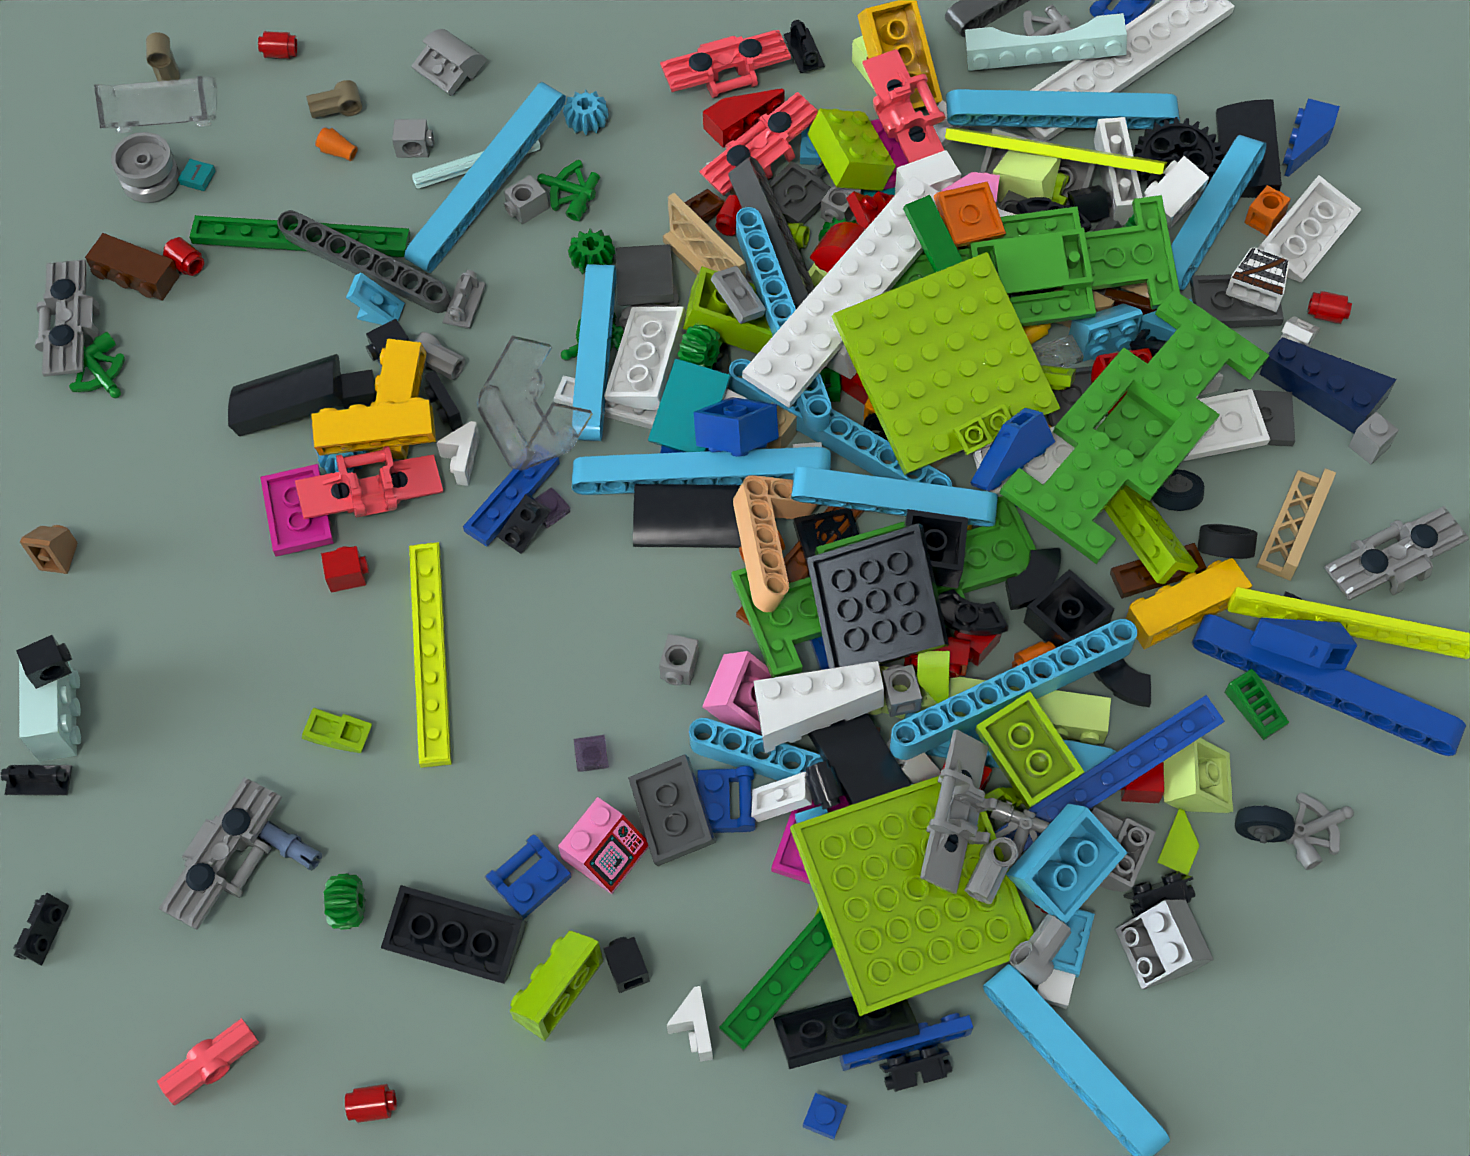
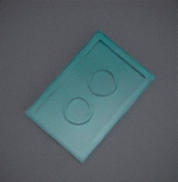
(686, 391)

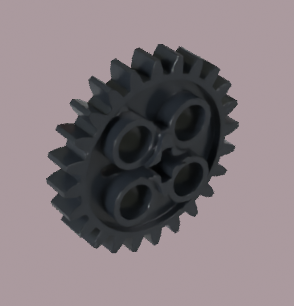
(1171, 138)

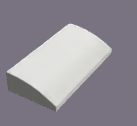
(1311, 227)
(646, 356)

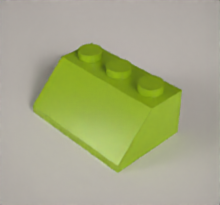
(556, 983)

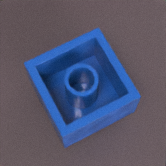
(736, 426)

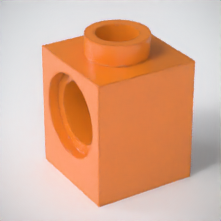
(1267, 210)

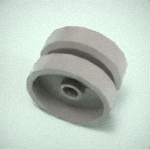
(145, 167)

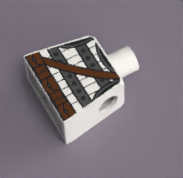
(1260, 277)

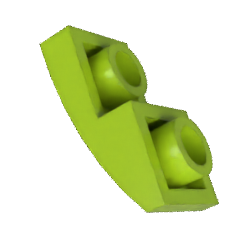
(982, 429)

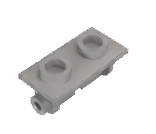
(464, 300)

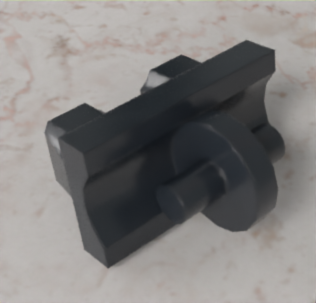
(524, 523)

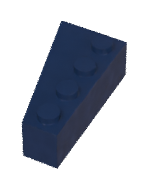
(1327, 383)

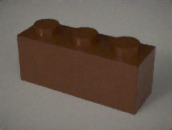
(132, 267)

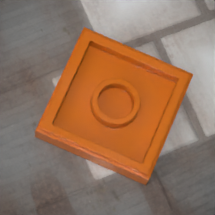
(970, 214)

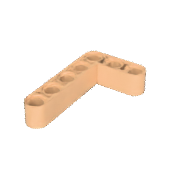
(755, 508)

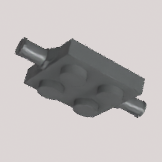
(799, 191)

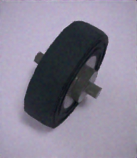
(1180, 492)
(1264, 824)

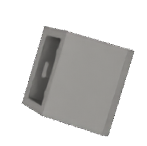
(1163, 943)

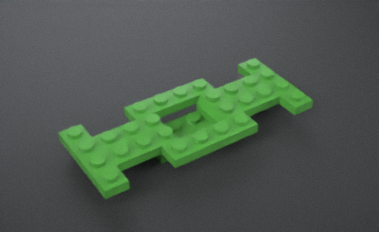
(1054, 251)
(1143, 434)
(989, 559)

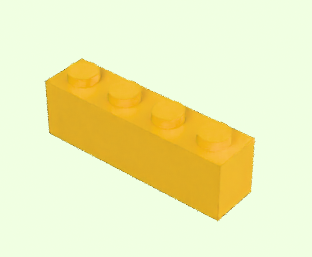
(399, 378)
(373, 426)
(1186, 603)

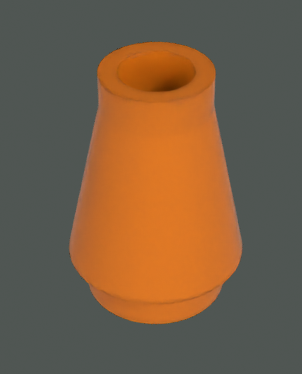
(335, 144)

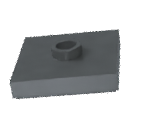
(1277, 415)

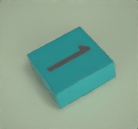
(197, 175)

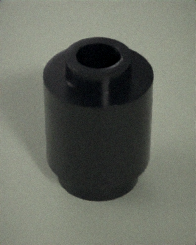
(824, 784)

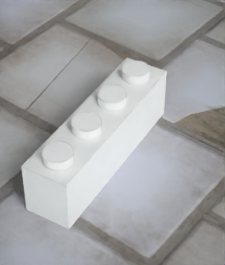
(1121, 183)

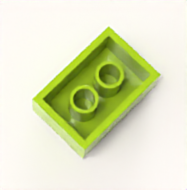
(851, 149)
(710, 309)
(1029, 750)

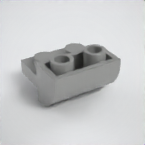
(447, 61)
(1135, 840)

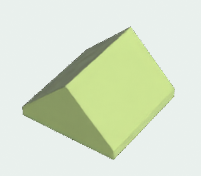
(1027, 174)

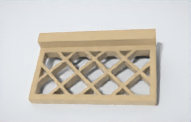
(696, 242)

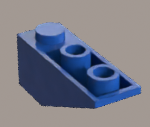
(1313, 134)
(1016, 444)
(1306, 641)

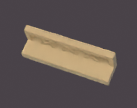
(1307, 523)

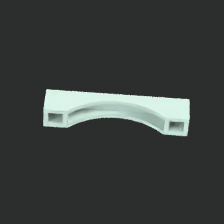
(997, 49)

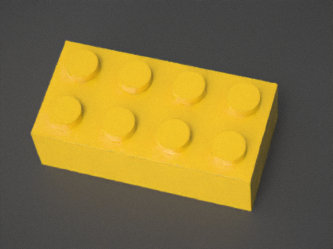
(901, 28)

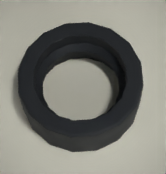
(1227, 541)

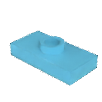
(1073, 950)

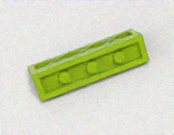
(1149, 535)

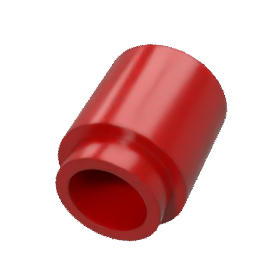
(277, 45)
(727, 216)
(186, 257)
(1329, 307)
(370, 1103)

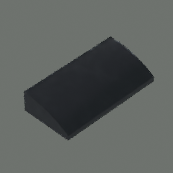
(1256, 121)
(285, 396)
(685, 516)
(453, 934)

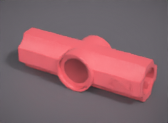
(207, 1062)

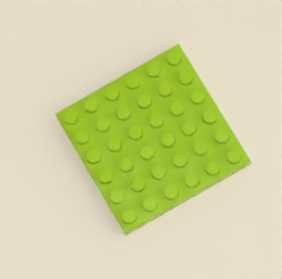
(942, 357)
(886, 921)

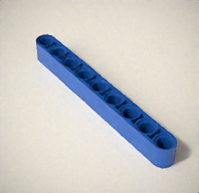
(1333, 688)

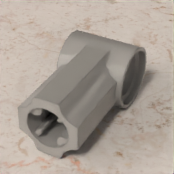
(440, 358)
(989, 871)
(1035, 956)

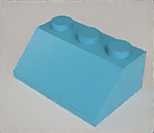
(1067, 862)

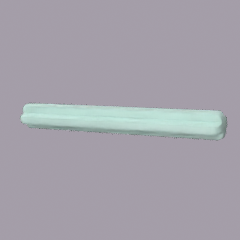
(451, 169)

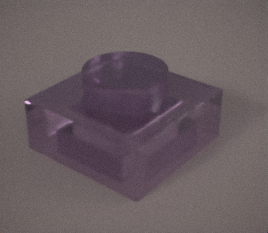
(554, 502)
(591, 753)

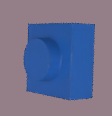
(824, 1116)

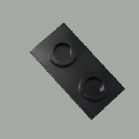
(803, 47)
(37, 779)
(1171, 888)
(44, 922)
(927, 1062)

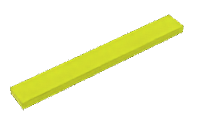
(1055, 150)
(1356, 623)
(429, 655)

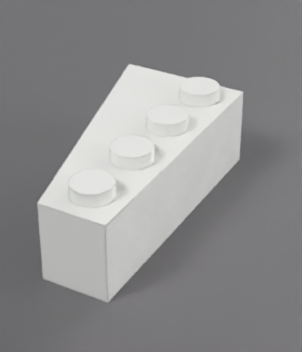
(815, 700)

